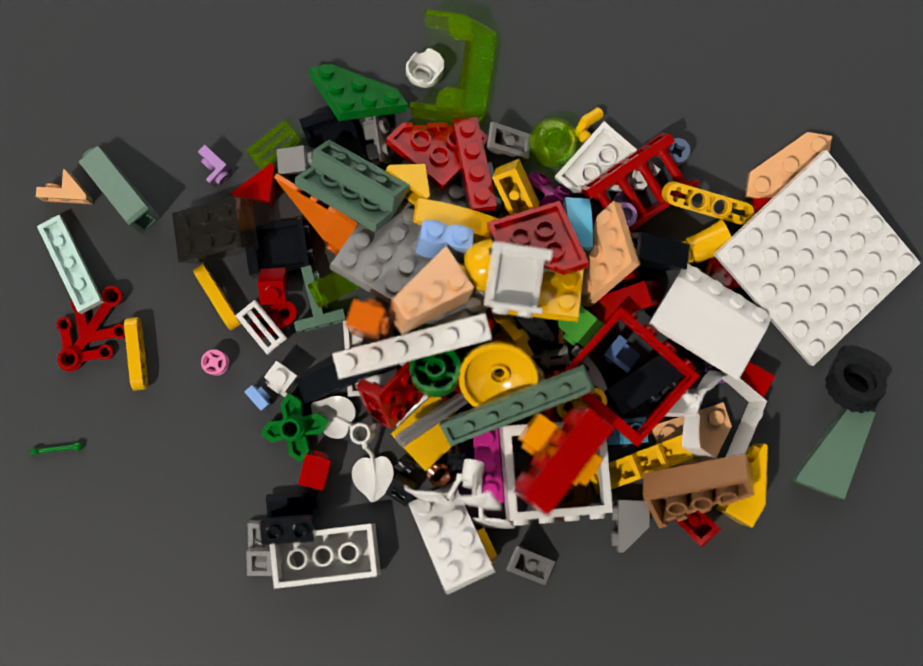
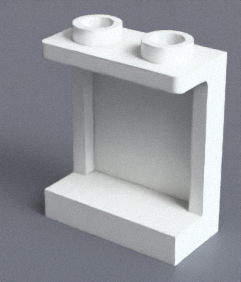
(515, 278)

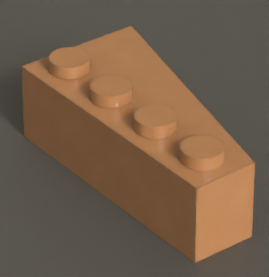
(697, 487)

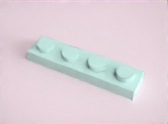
(70, 264)

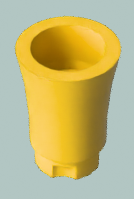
(707, 242)

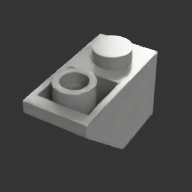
(631, 522)

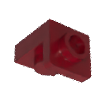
(718, 272)

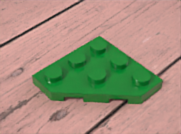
(354, 95)

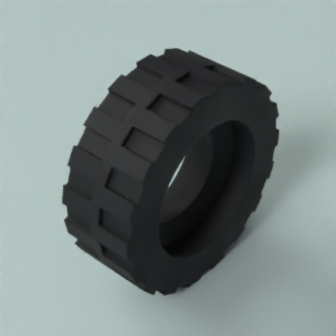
(537, 330)
(845, 394)

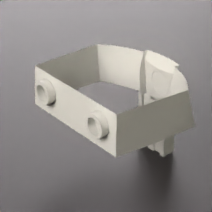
(689, 405)

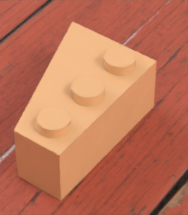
(431, 293)

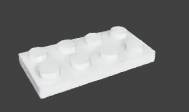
(451, 541)

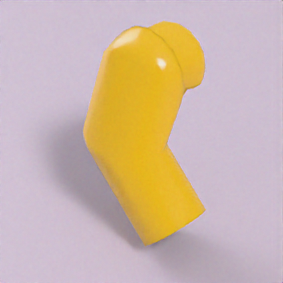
(586, 121)

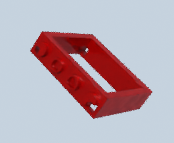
(665, 349)

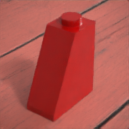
(636, 297)

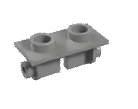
(377, 129)

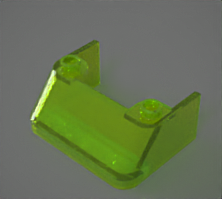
(476, 74)

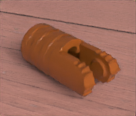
(433, 469)

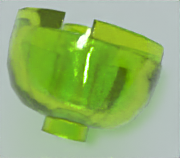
(553, 142)

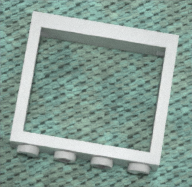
(569, 514)

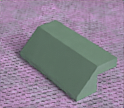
(352, 185)

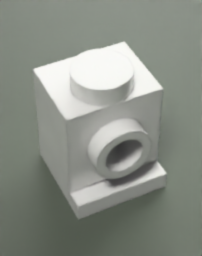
(281, 379)

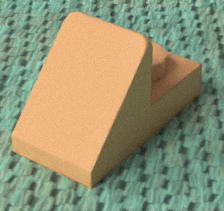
(69, 193)

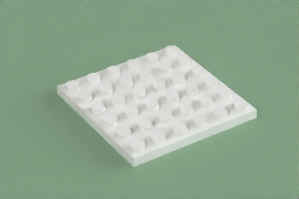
(817, 258)

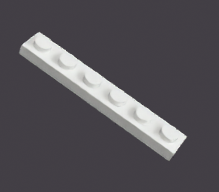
(412, 346)

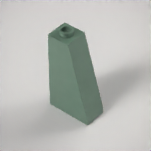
(118, 189)
(835, 454)

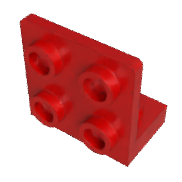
(393, 400)

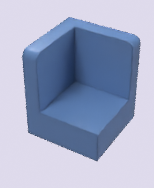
(621, 355)

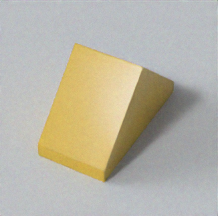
(415, 176)

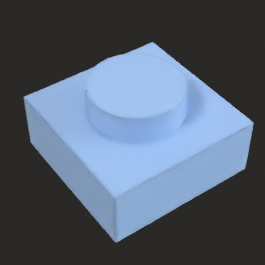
(259, 397)

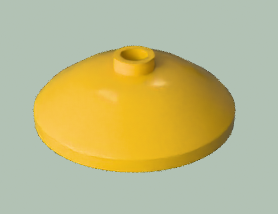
(483, 384)

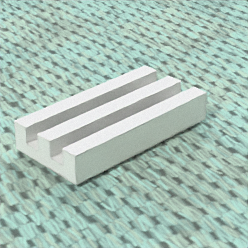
(274, 343)

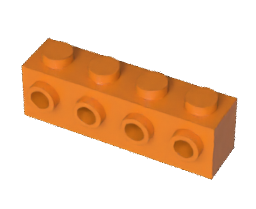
(369, 321)

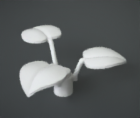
(370, 474)
(472, 479)

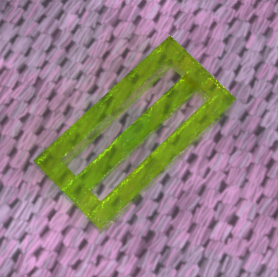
(266, 138)

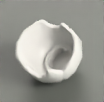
(425, 68)

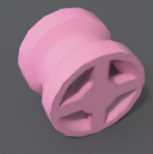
(210, 362)

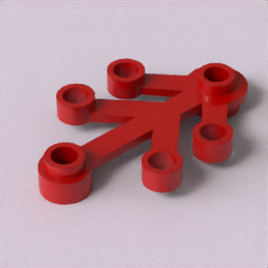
(88, 333)

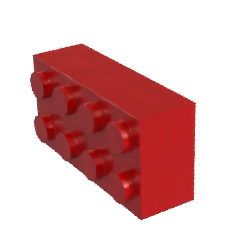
(562, 459)

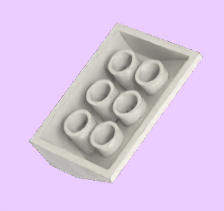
(710, 320)

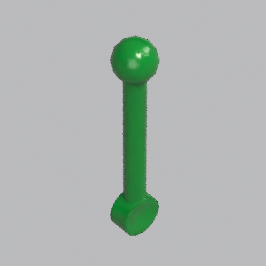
(77, 446)

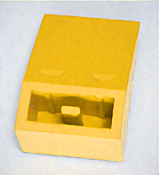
(748, 509)

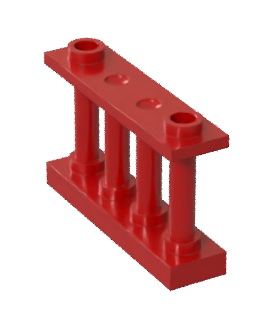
(639, 161)

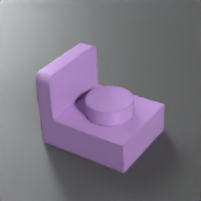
(212, 161)

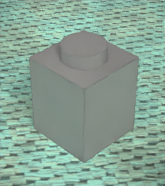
(294, 160)

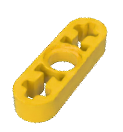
(216, 296)
(136, 353)

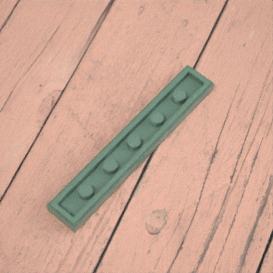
(517, 405)

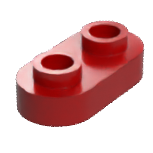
(274, 312)

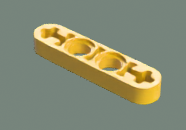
(708, 203)

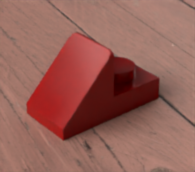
(699, 528)

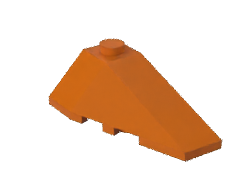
(328, 222)

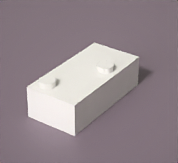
(333, 556)

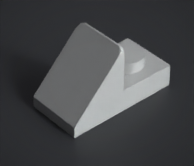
(508, 141)
(530, 565)

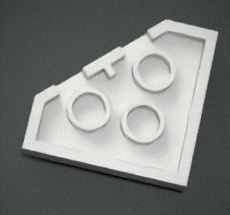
(595, 157)

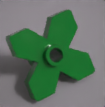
(283, 429)

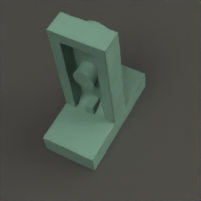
(320, 318)

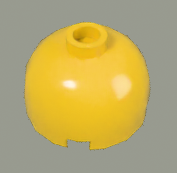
(477, 264)

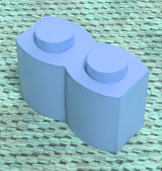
(436, 235)

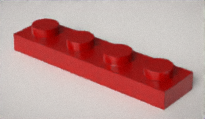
(474, 164)

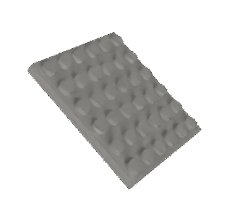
(388, 258)

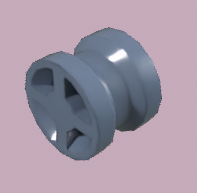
(679, 156)

